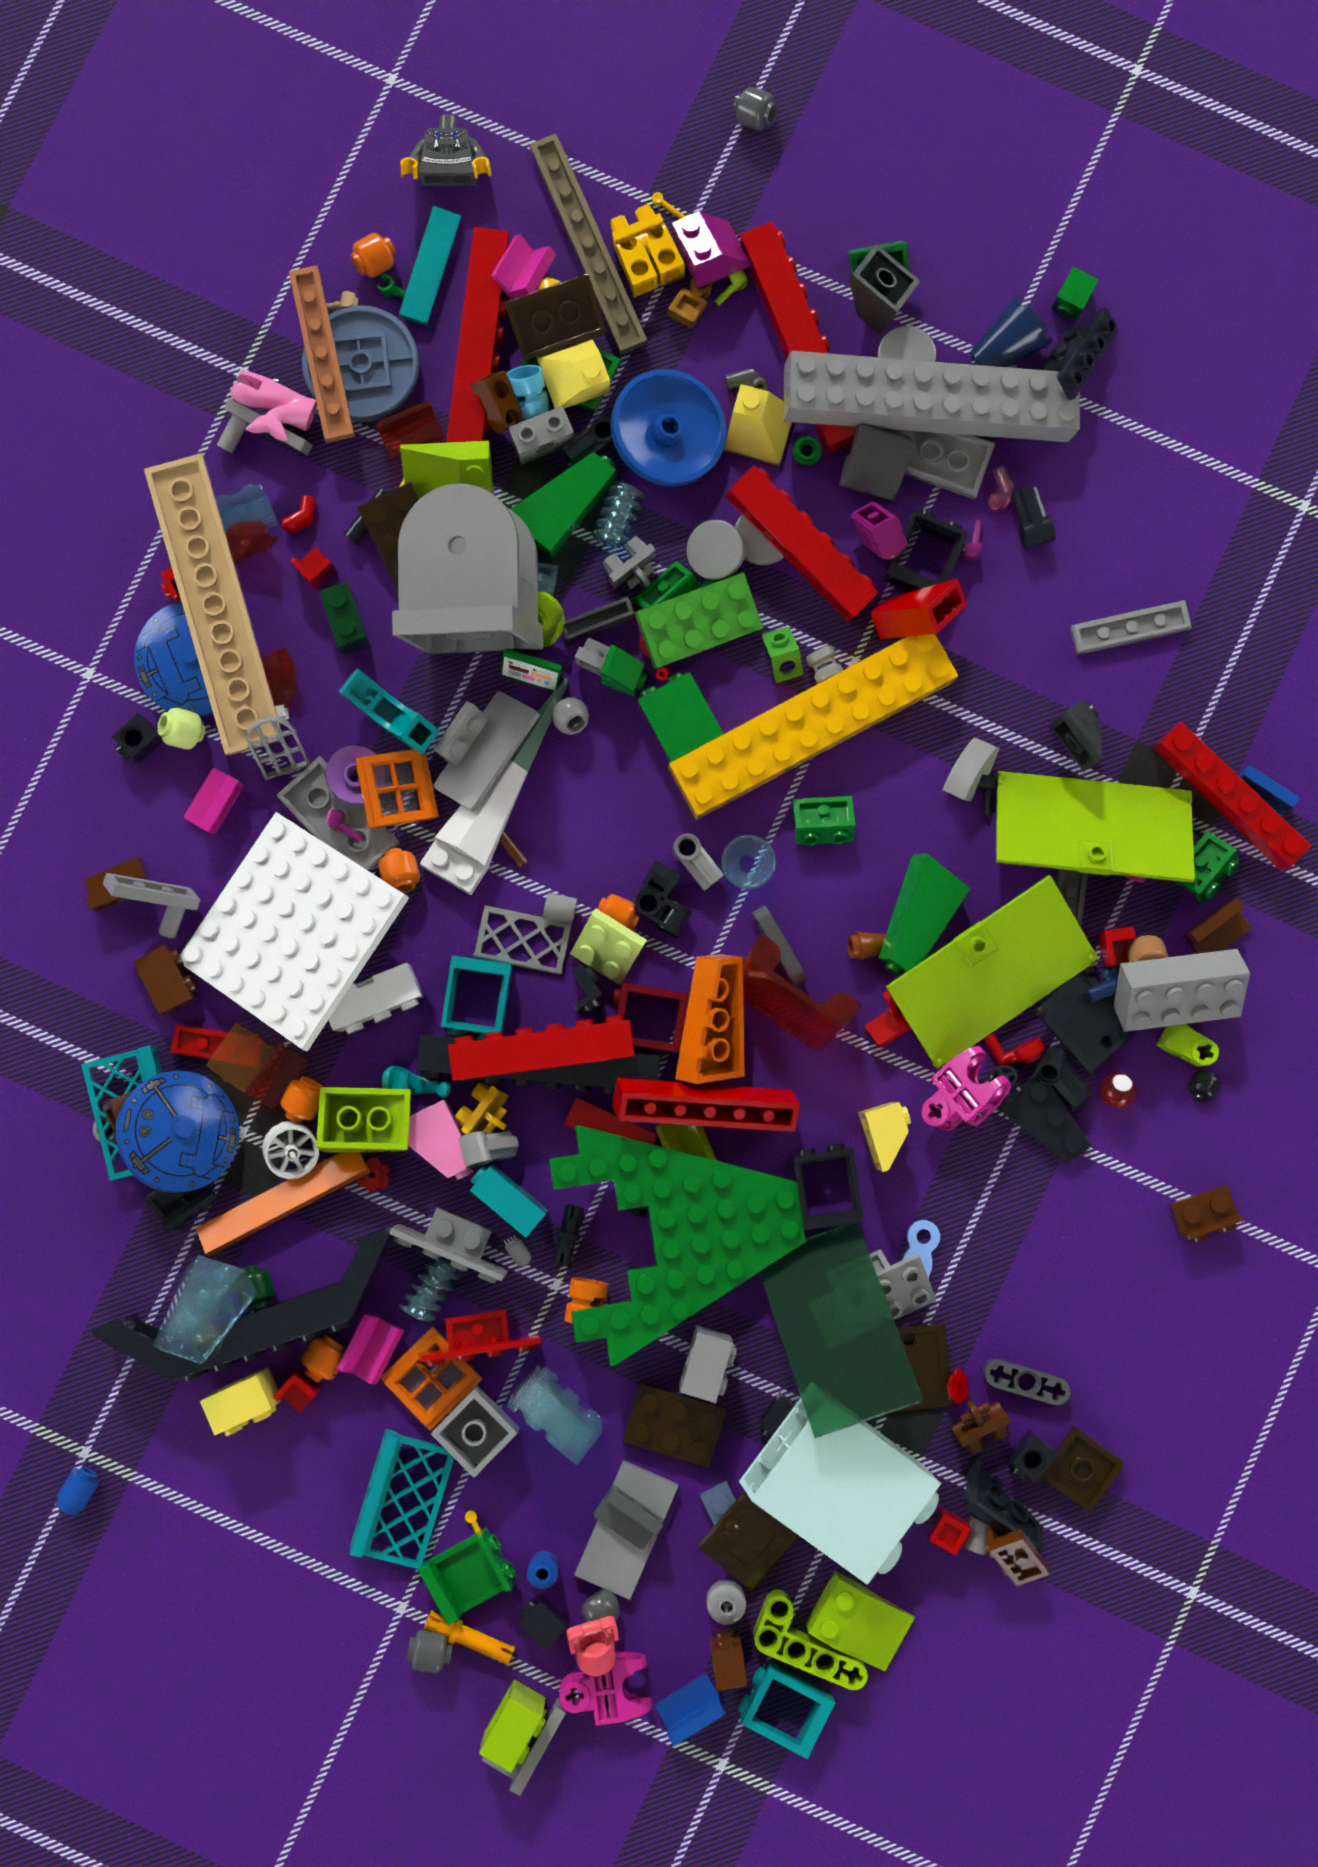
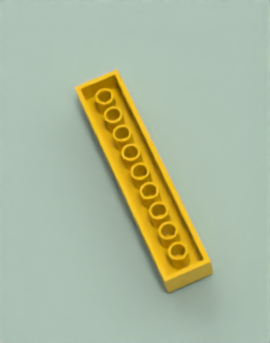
(812, 722)

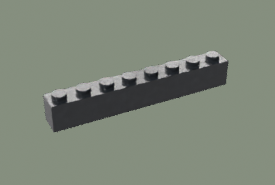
(435, 1060)

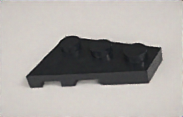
(1047, 1120)
(993, 1506)

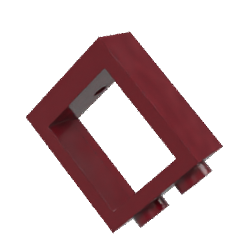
(620, 1001)

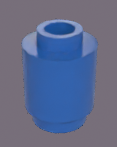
(77, 1490)
(543, 1560)

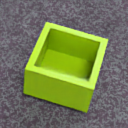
(513, 1725)

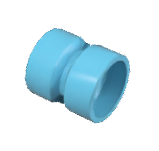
(528, 387)

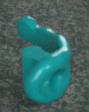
(401, 1078)

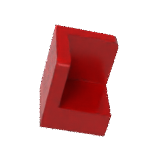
(314, 568)
(1114, 945)
(298, 1390)
(949, 1531)

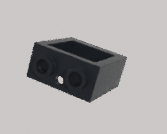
(947, 531)
(831, 1218)

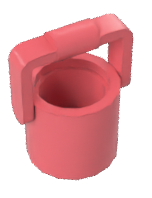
(594, 1645)

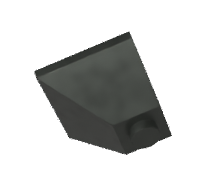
(880, 288)
(1080, 734)

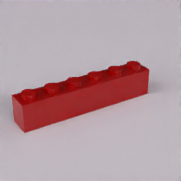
(801, 543)
(1231, 796)
(541, 1050)
(705, 1105)

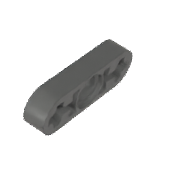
(788, 960)
(1050, 1380)

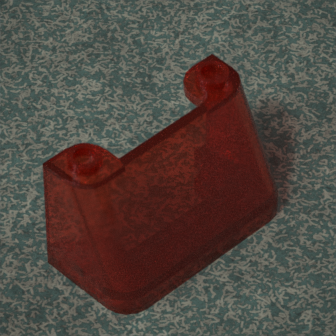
(786, 1004)

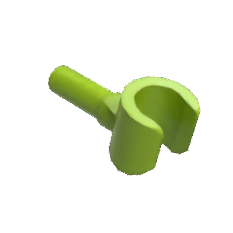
(739, 282)

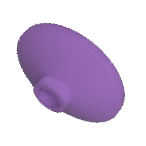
(338, 772)

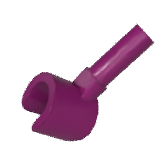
(972, 550)
(334, 820)

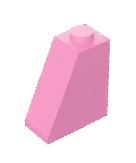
(436, 1136)

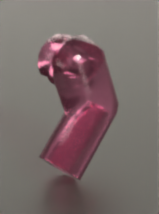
(1005, 489)

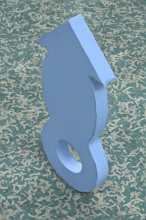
(923, 1250)

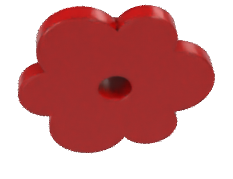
(380, 1180)
(957, 1386)

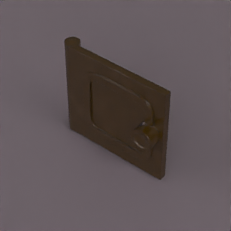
(929, 1363)
(747, 1541)

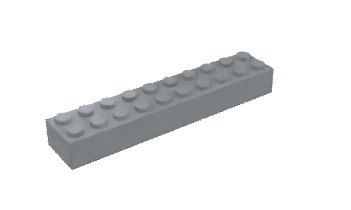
(928, 397)

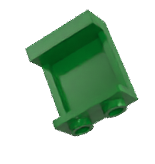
(679, 716)
(467, 1574)

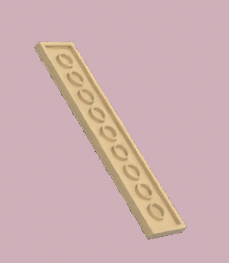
(212, 600)

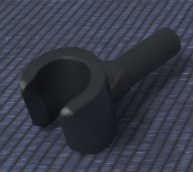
(987, 783)

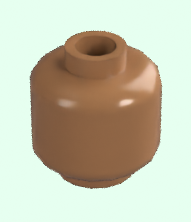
(1146, 948)

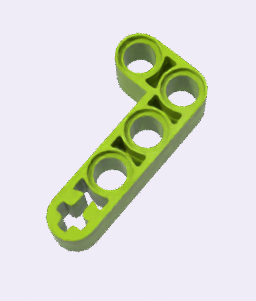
(812, 1648)

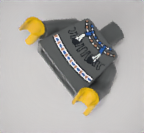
(446, 156)

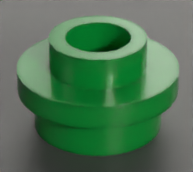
(806, 442)

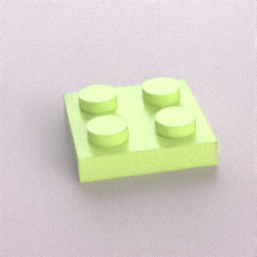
(608, 946)

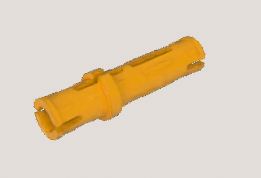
(470, 1638)

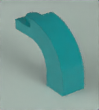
(388, 712)

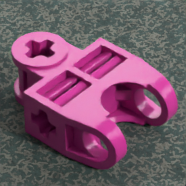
(961, 1094)
(622, 1704)

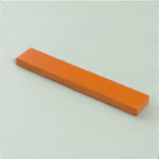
(281, 1201)

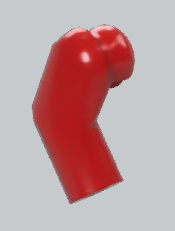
(301, 519)

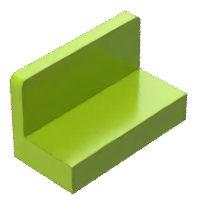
(685, 1139)

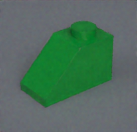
(623, 672)

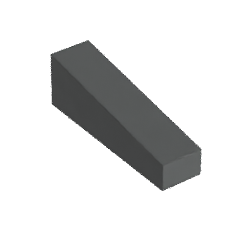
(599, 619)

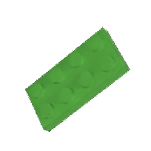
(698, 620)

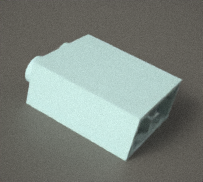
(842, 1491)

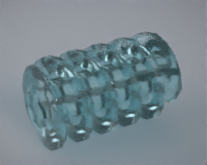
(617, 514)
(431, 1290)

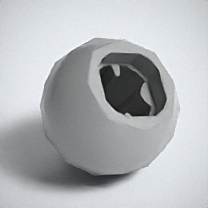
(570, 716)

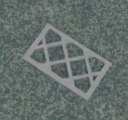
(503, 956)

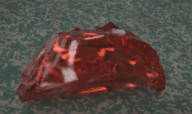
(248, 538)
(280, 676)

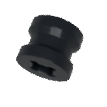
(1011, 1074)

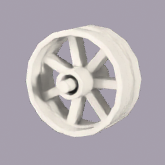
(290, 1150)

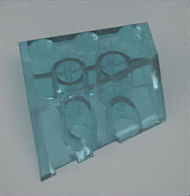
(204, 1308)
(557, 1412)

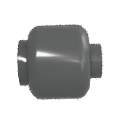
(755, 108)
(428, 1651)

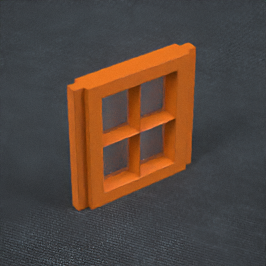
(396, 788)
(430, 1390)

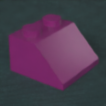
(709, 248)

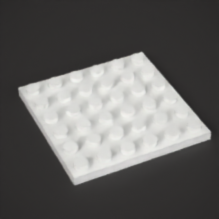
(292, 930)

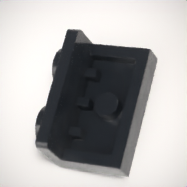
(588, 982)
(176, 1208)

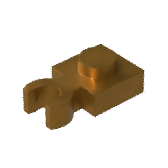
(689, 304)

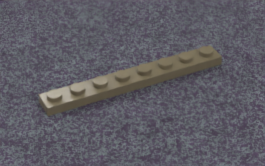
(588, 244)

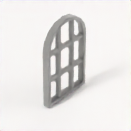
(272, 756)

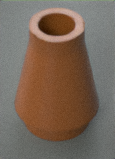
(864, 944)

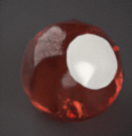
(1118, 1090)

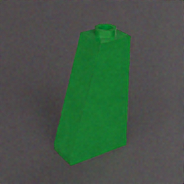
(565, 501)
(921, 913)

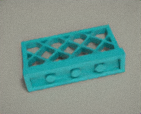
(148, 1065)
(376, 1494)

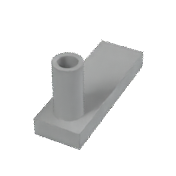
(239, 420)
(175, 897)
(521, 1774)

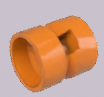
(585, 1294)

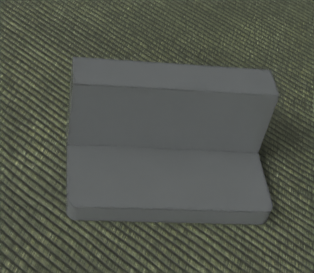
(628, 1517)

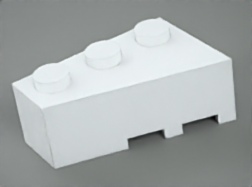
(376, 999)

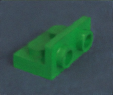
(824, 820)
(1212, 863)

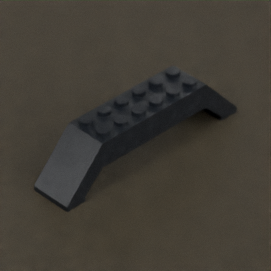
(263, 1328)

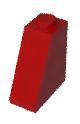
(919, 611)

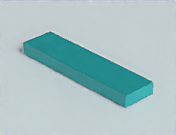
(429, 266)

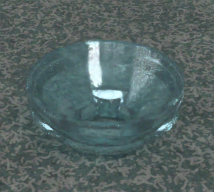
(748, 846)

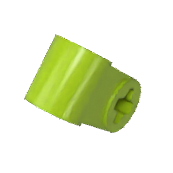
(1184, 1042)

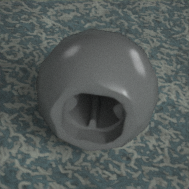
(601, 1605)

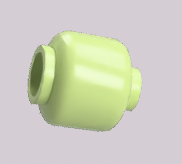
(181, 728)

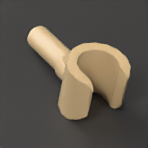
(347, 299)

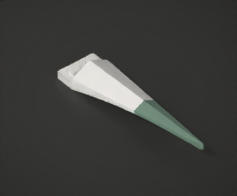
(470, 838)

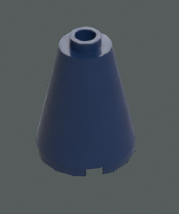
(1011, 337)

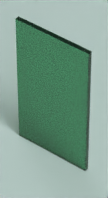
(839, 1331)

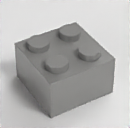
(706, 1364)
(475, 1431)

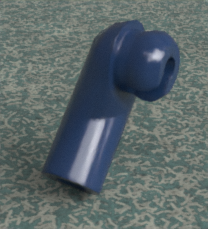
(1106, 988)

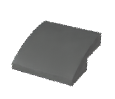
(876, 463)

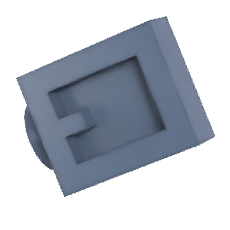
(718, 1500)

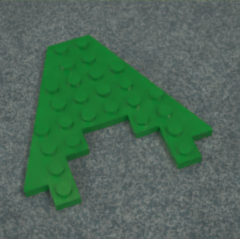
(707, 1226)

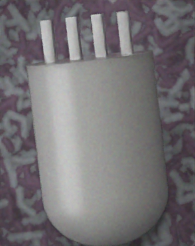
(518, 1251)

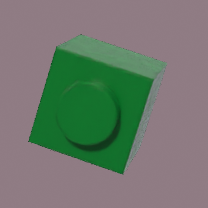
(1074, 294)

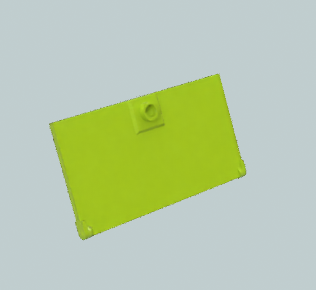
(1094, 826)
(992, 972)

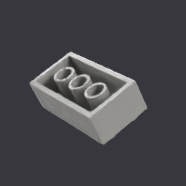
(1181, 990)

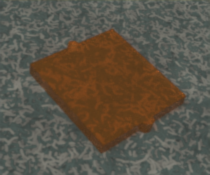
(240, 1057)

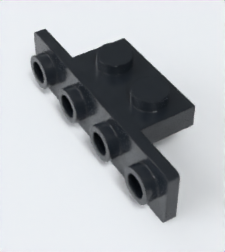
(1080, 352)

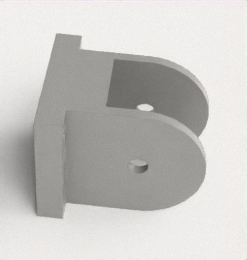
(466, 575)

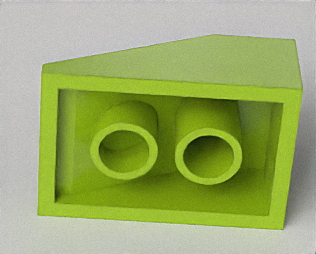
(445, 464)
(363, 1120)
(858, 1622)

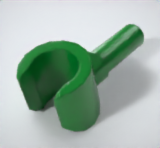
(392, 289)

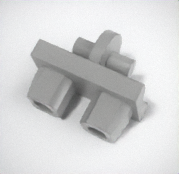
(620, 571)

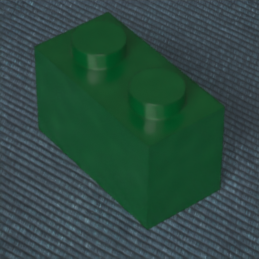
(344, 617)

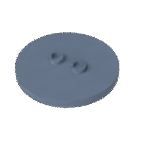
(375, 361)

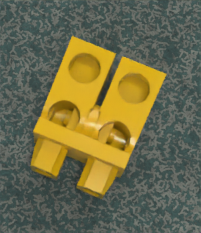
(646, 251)

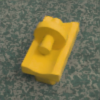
(488, 1112)

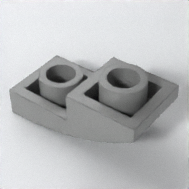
(972, 763)

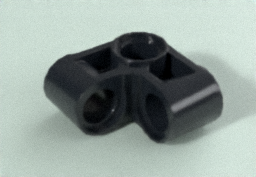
(668, 915)

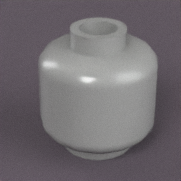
(716, 1599)

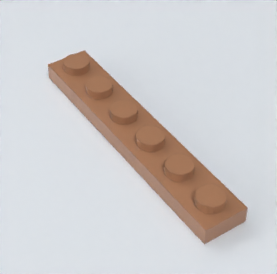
(321, 354)

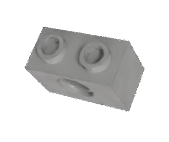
(541, 435)

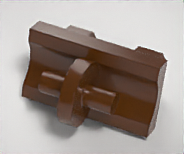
(980, 1422)

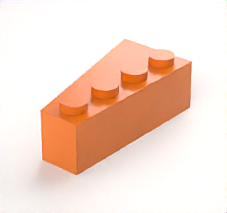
(714, 1022)

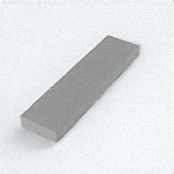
(1130, 627)

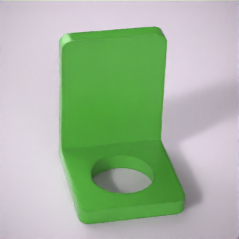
(783, 648)

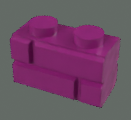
(879, 530)

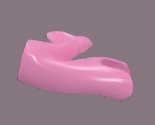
(284, 404)

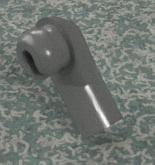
(746, 377)

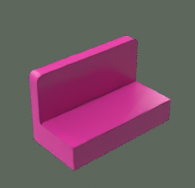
(522, 268)
(214, 801)
(371, 1348)

